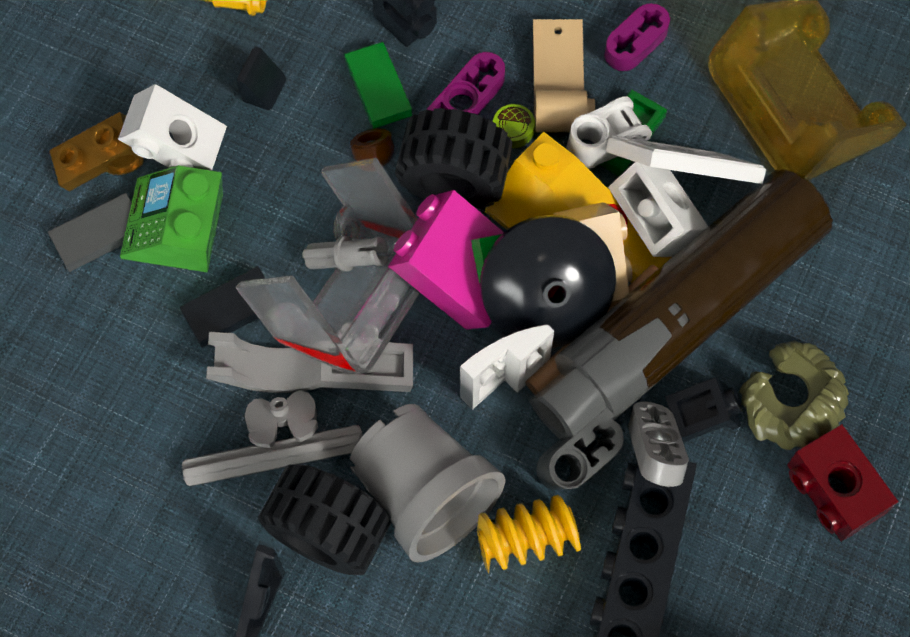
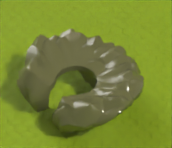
(800, 424)

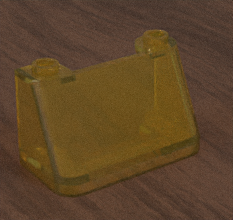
(790, 94)

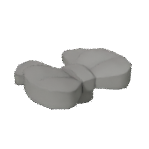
(296, 411)

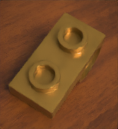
(94, 153)

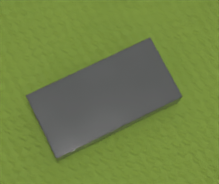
(92, 233)

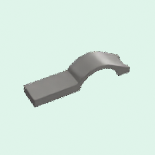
(290, 371)

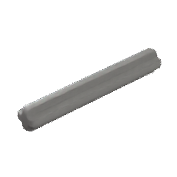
(256, 459)

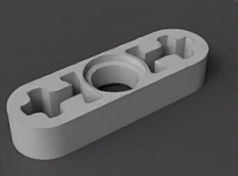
(657, 444)

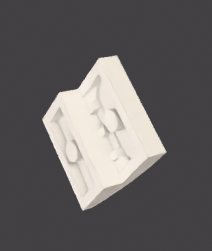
(507, 360)

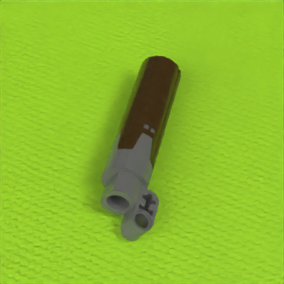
(671, 318)

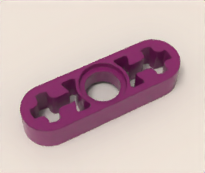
(468, 77)

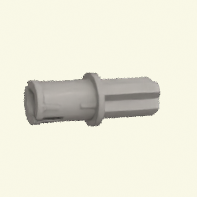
(345, 253)

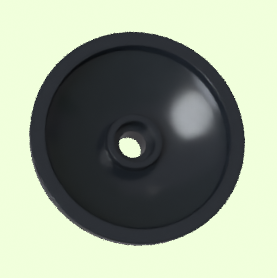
(543, 255)

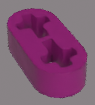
(631, 31)

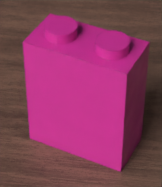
(440, 258)

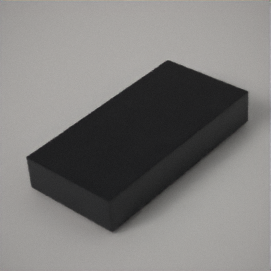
(220, 309)

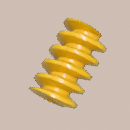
(527, 532)

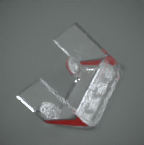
(357, 307)

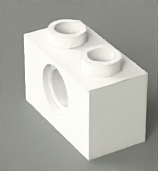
(158, 112)
(657, 209)

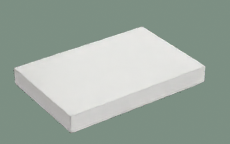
(685, 159)

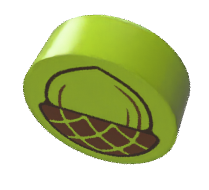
(517, 123)

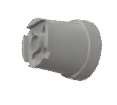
(425, 482)

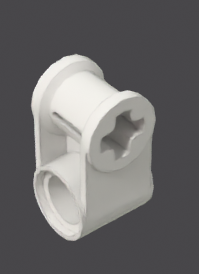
(597, 126)

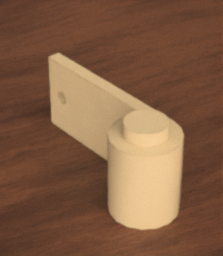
(558, 75)

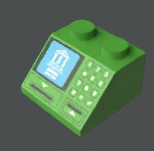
(174, 218)

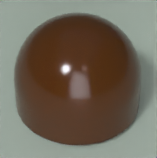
(381, 148)

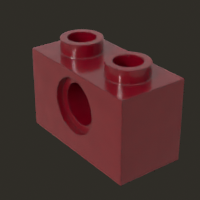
(840, 457)

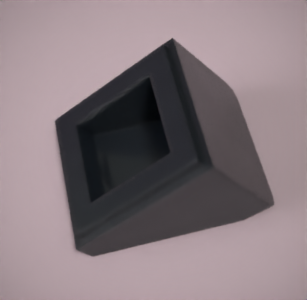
(260, 80)

